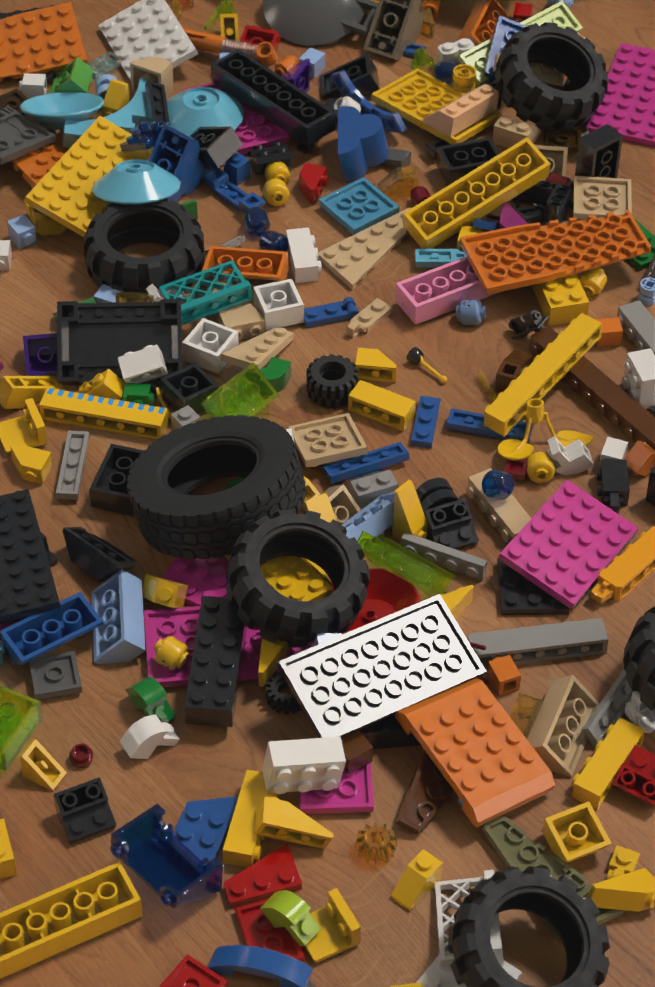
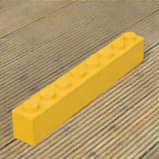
(542, 373)

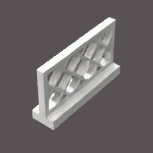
(460, 887)

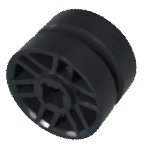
(435, 493)

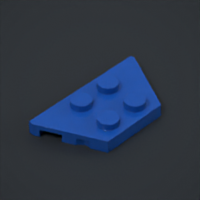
(206, 825)

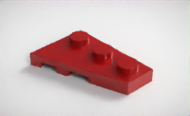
(263, 879)

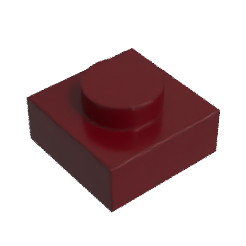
(516, 469)

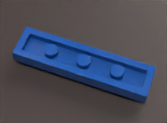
(474, 423)
(366, 463)

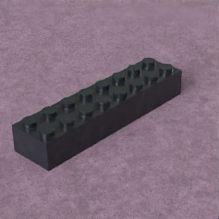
(273, 97)

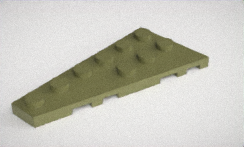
(521, 851)

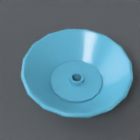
(55, 108)
(204, 108)
(136, 183)

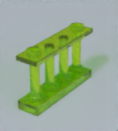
(405, 563)

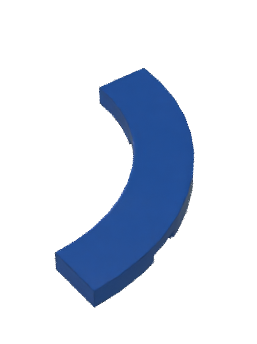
(391, 121)

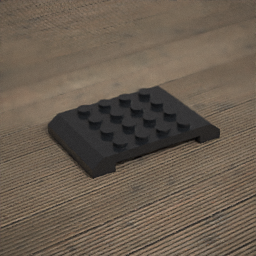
(98, 333)

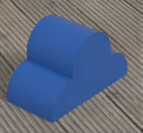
(360, 142)
(179, 156)

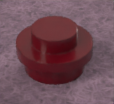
(81, 755)

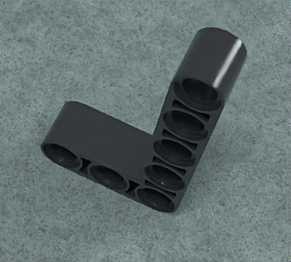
(549, 194)

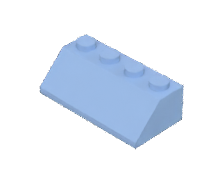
(121, 609)

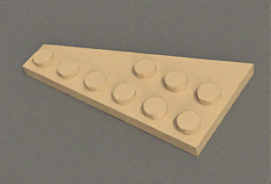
(364, 251)

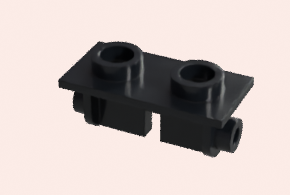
(527, 323)

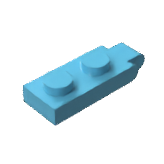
(436, 257)

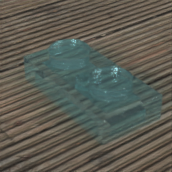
(105, 64)

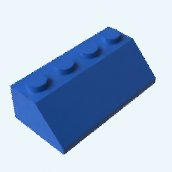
(49, 629)

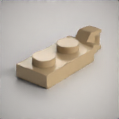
(369, 317)

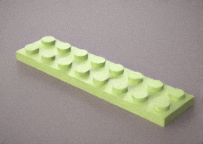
(557, 14)

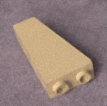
(241, 318)

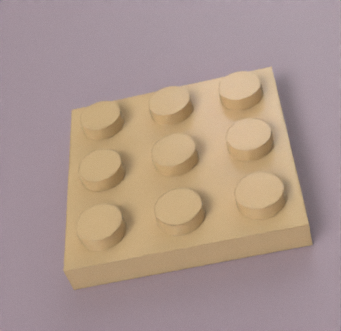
(600, 196)
(328, 440)

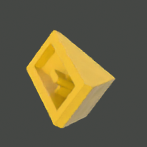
(40, 766)

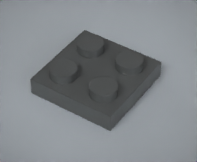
(55, 675)

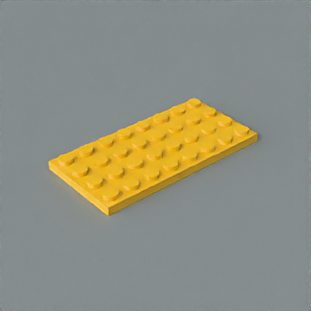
(67, 187)

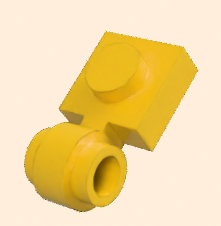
(622, 862)

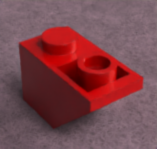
(312, 181)

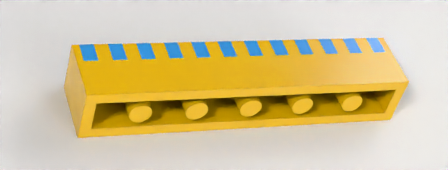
(104, 413)

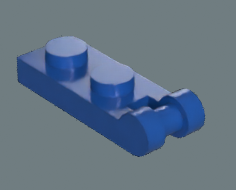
(330, 313)

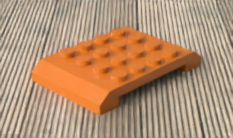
(478, 750)

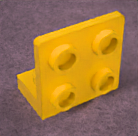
(24, 430)
(338, 929)

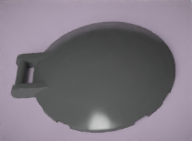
(318, 21)

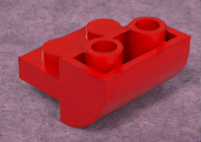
(638, 775)

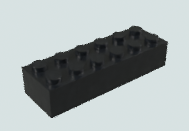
(215, 664)

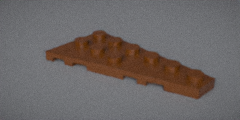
(424, 796)

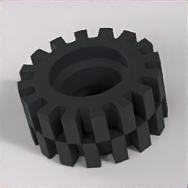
(279, 701)

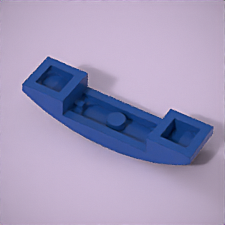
(230, 193)
(262, 963)

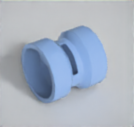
(647, 291)

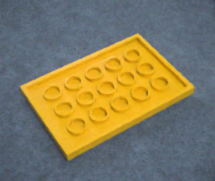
(420, 95)

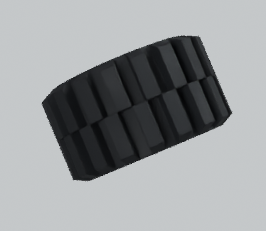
(331, 380)

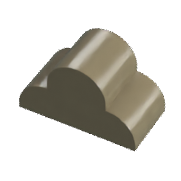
(395, 25)

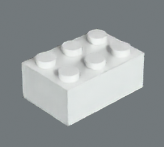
(303, 765)

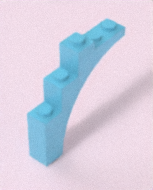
(126, 118)

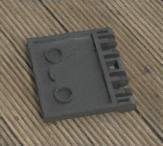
(20, 135)

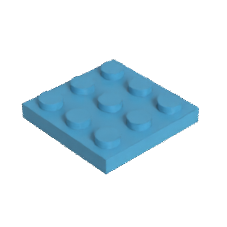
(358, 205)

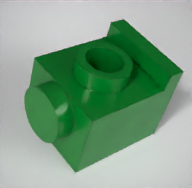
(139, 393)

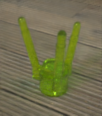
(224, 7)
(422, 58)

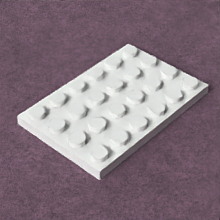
(147, 32)

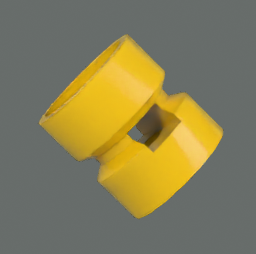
(464, 78)

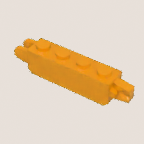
(627, 569)

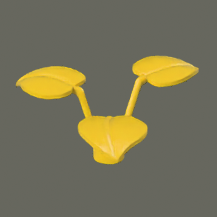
(519, 450)

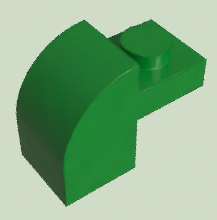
(277, 373)
(150, 697)

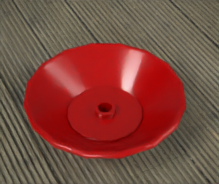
(385, 596)

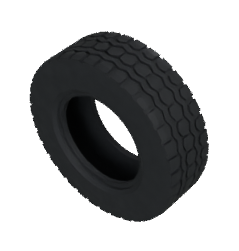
(205, 452)

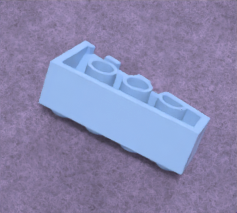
(372, 518)

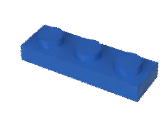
(425, 422)

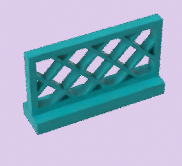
(210, 302)

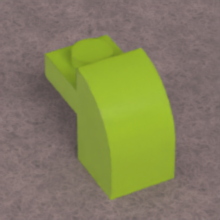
(291, 912)

